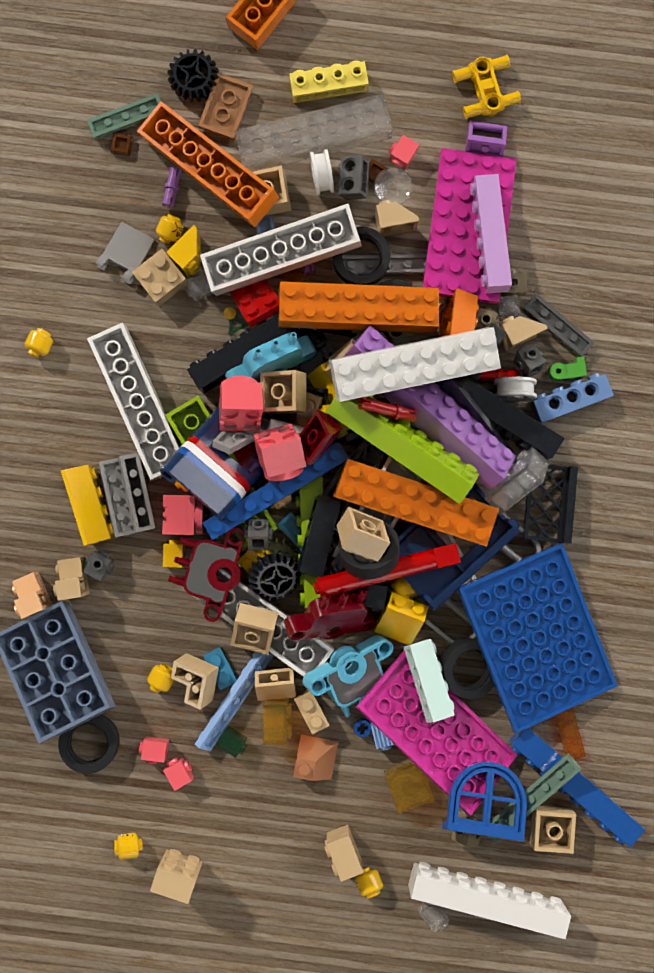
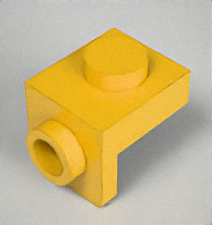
(251, 555)

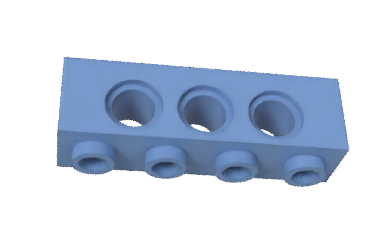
(601, 391)

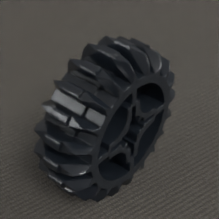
(180, 67)
(264, 572)

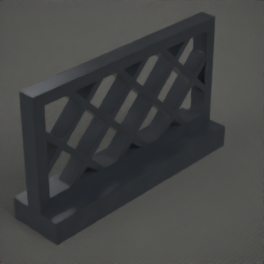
(566, 507)

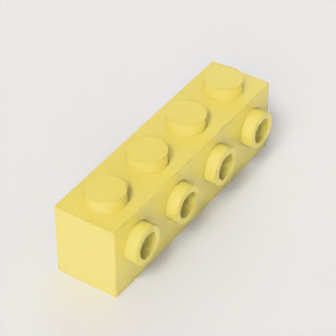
(329, 81)

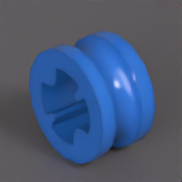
(357, 724)

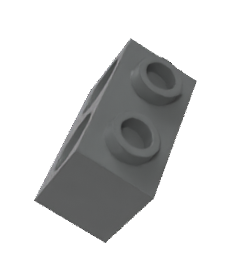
(357, 176)

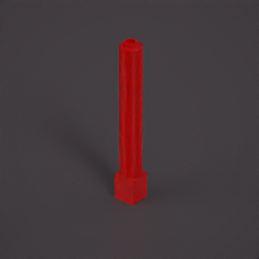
(406, 566)

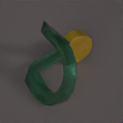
(230, 314)

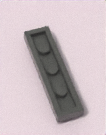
(558, 325)

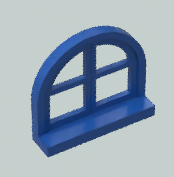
(485, 827)

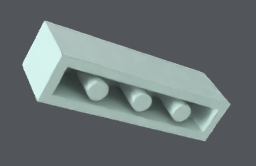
(429, 680)

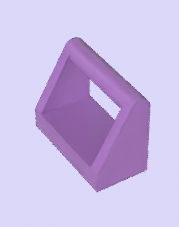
(484, 144)

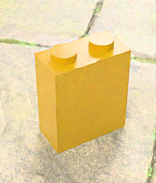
(401, 619)

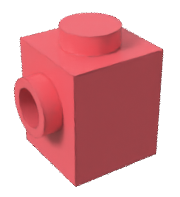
(403, 152)
(154, 750)
(178, 772)

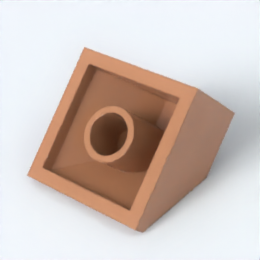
(315, 758)

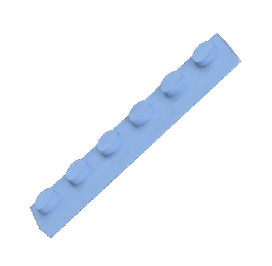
(232, 701)

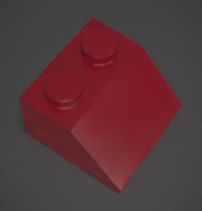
(318, 435)

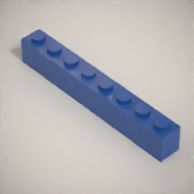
(275, 492)
(579, 788)

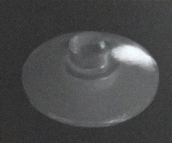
(393, 177)

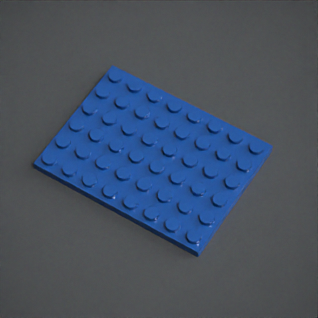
(537, 637)

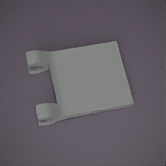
(126, 250)

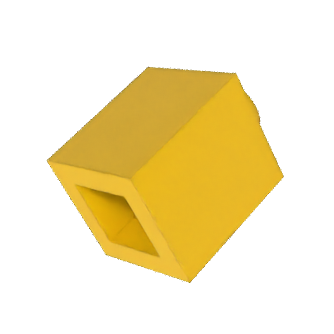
(172, 550)

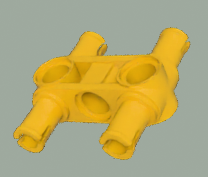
(486, 86)

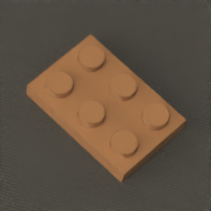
(225, 107)

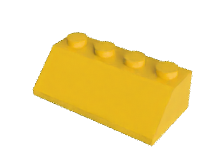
(88, 504)

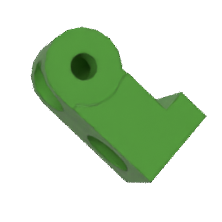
(561, 372)

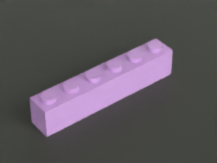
(491, 233)

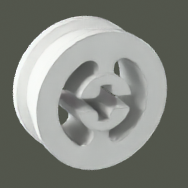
(321, 172)
(515, 388)

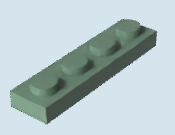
(122, 117)

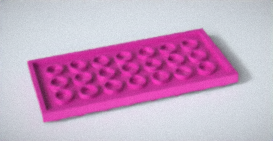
(452, 246)
(436, 747)

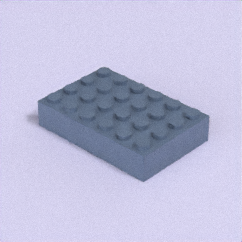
(54, 672)

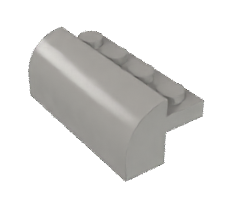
(126, 495)

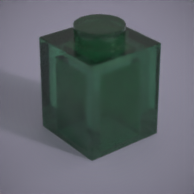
(232, 742)

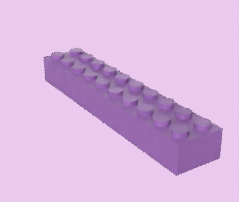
(445, 420)

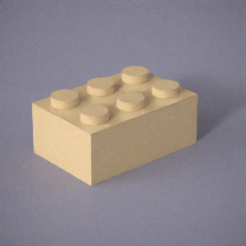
(176, 876)

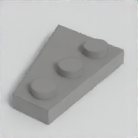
(234, 440)

